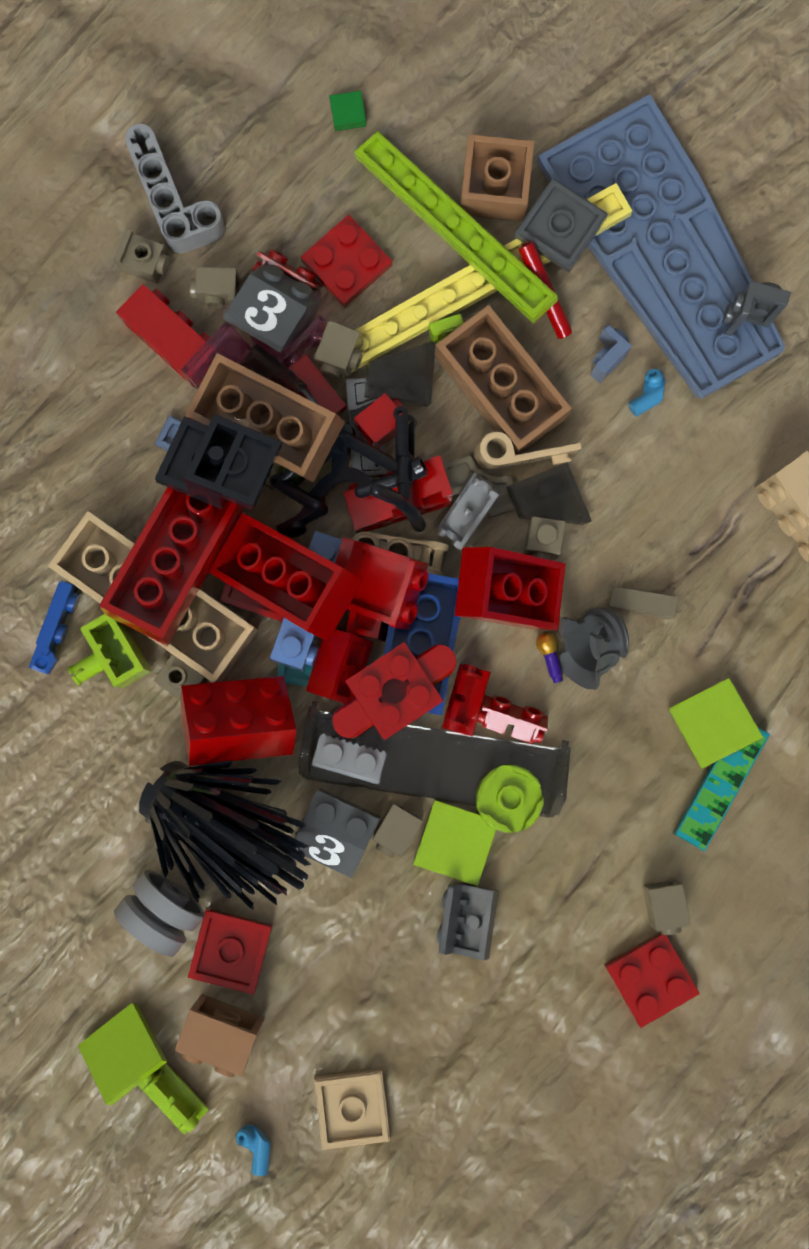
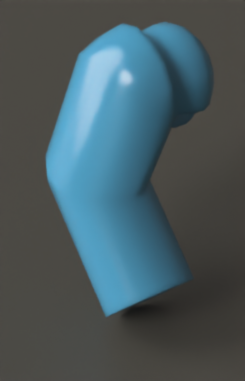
(652, 392)
(256, 1141)

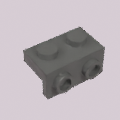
(756, 305)
(467, 920)

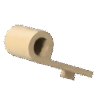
(498, 452)

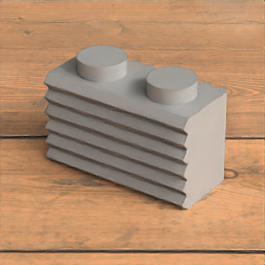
(350, 758)

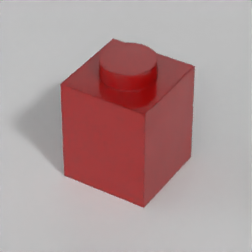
(377, 421)

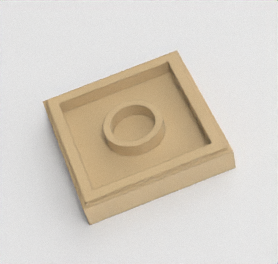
(352, 1108)

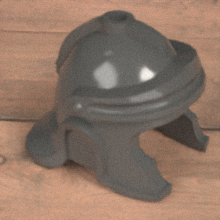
(592, 645)

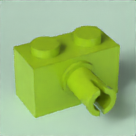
(112, 652)

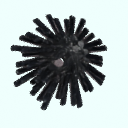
(222, 830)

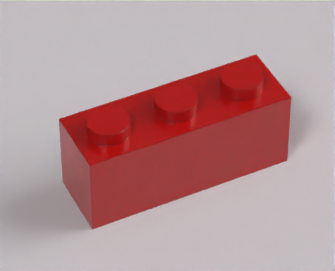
(162, 329)

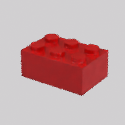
(510, 588)
(237, 720)

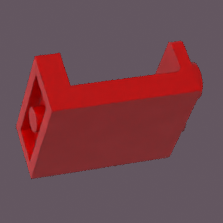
(388, 585)

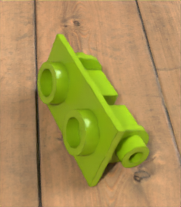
(174, 1098)

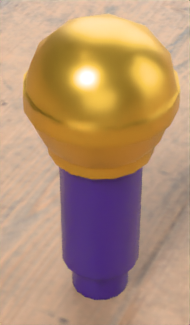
(547, 645)

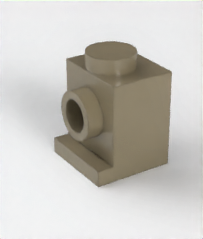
(130, 261)
(215, 286)
(165, 669)

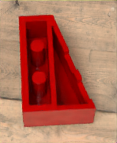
(428, 495)

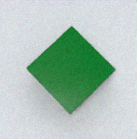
(347, 110)

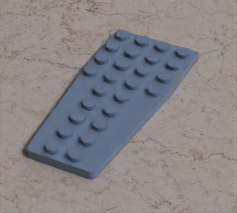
(673, 249)

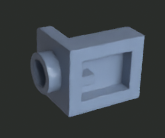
(608, 359)

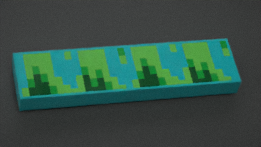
(717, 794)

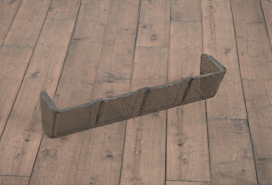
(440, 762)

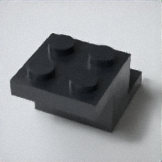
(218, 462)

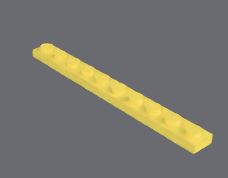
(458, 292)

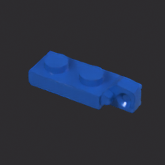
(53, 628)

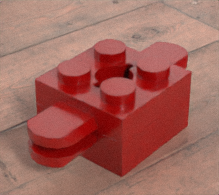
(394, 691)

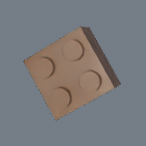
(497, 177)
(219, 1036)

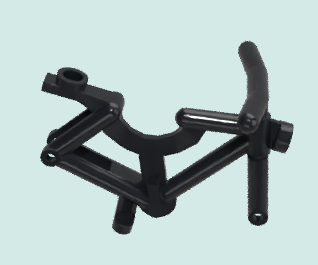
(404, 468)

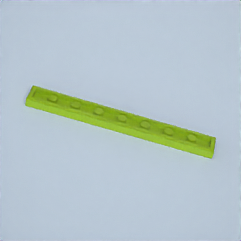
(456, 227)

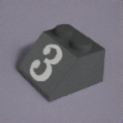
(273, 307)
(336, 832)

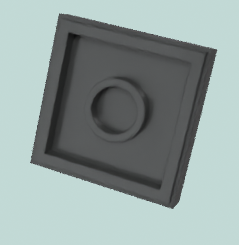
(561, 225)

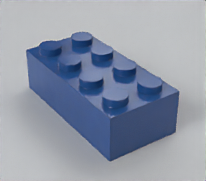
(432, 626)

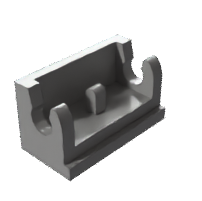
(469, 510)

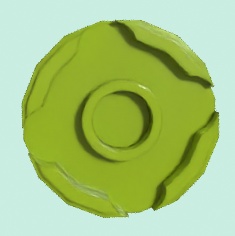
(509, 798)

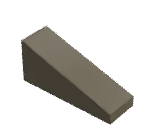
(644, 602)

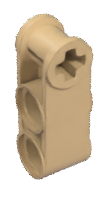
(416, 549)

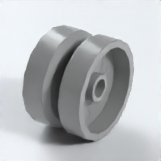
(159, 913)

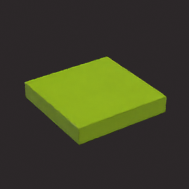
(715, 723)
(455, 843)
(122, 1054)

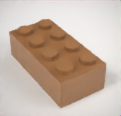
(502, 380)
(270, 409)

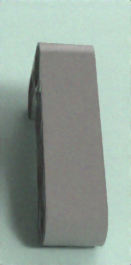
(163, 189)

